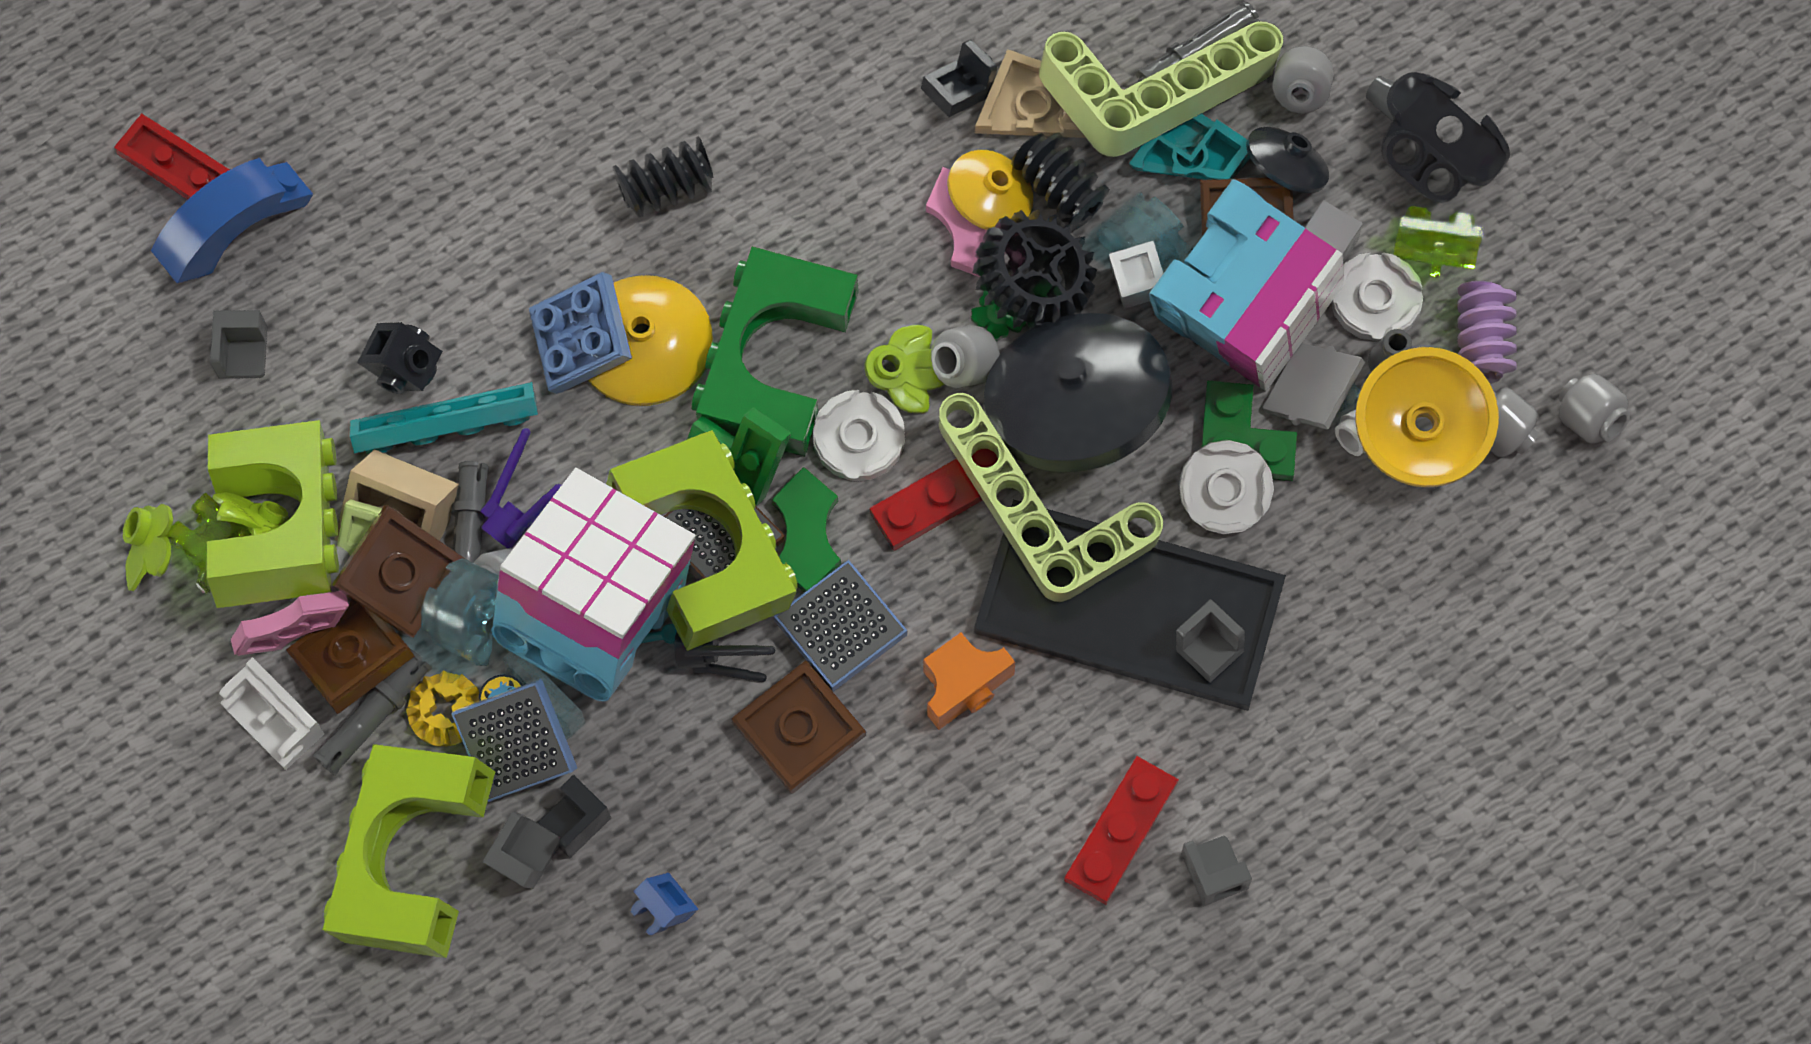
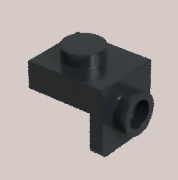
(962, 81)

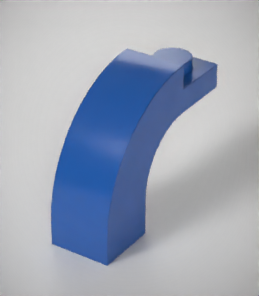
(221, 211)

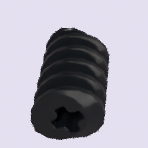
(665, 177)
(1059, 179)

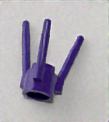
(509, 522)

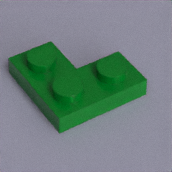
(1229, 418)
(754, 449)

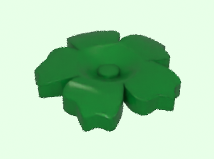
(987, 316)

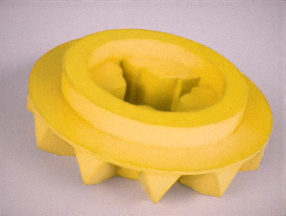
(438, 729)

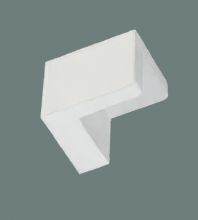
(1136, 273)

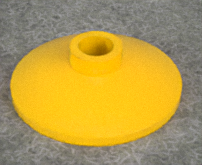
(976, 194)

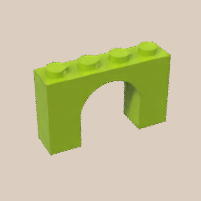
(702, 478)
(299, 553)
(393, 791)

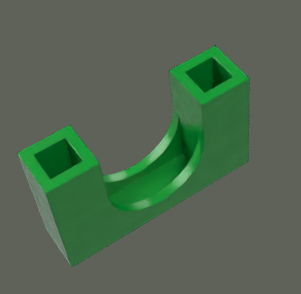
(768, 291)

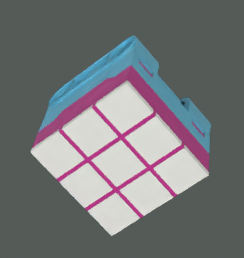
(1249, 286)
(589, 584)

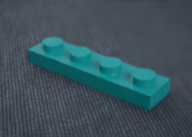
(460, 415)

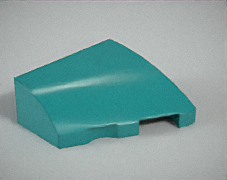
(1194, 150)

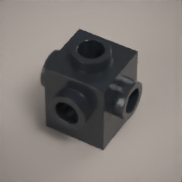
(400, 357)

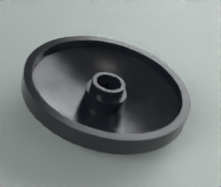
(1078, 392)

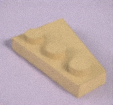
(1022, 104)

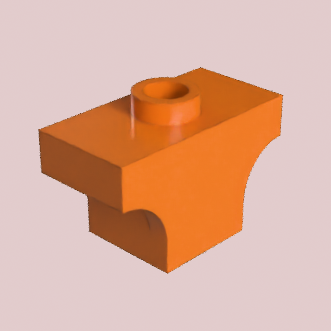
(964, 678)

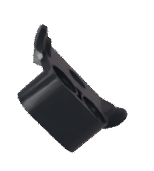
(1417, 106)

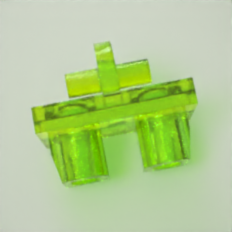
(1438, 242)

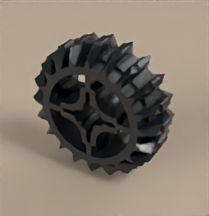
(1034, 245)

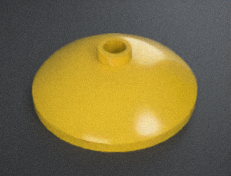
(669, 354)
(1432, 386)

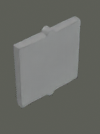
(1313, 385)

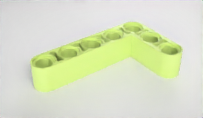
(1173, 93)
(1032, 513)

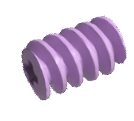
(1484, 328)

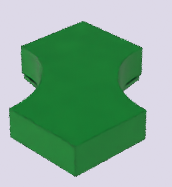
(805, 510)

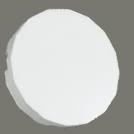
(1365, 304)
(860, 451)
(1226, 487)

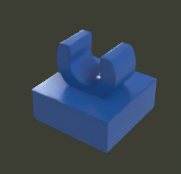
(664, 901)

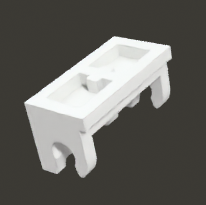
(270, 714)

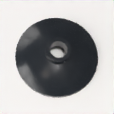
(1287, 159)

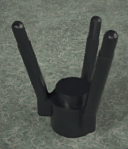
(702, 658)

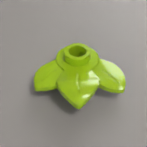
(914, 370)
(255, 516)
(150, 547)

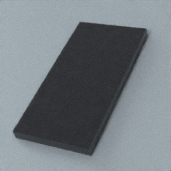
(1133, 614)

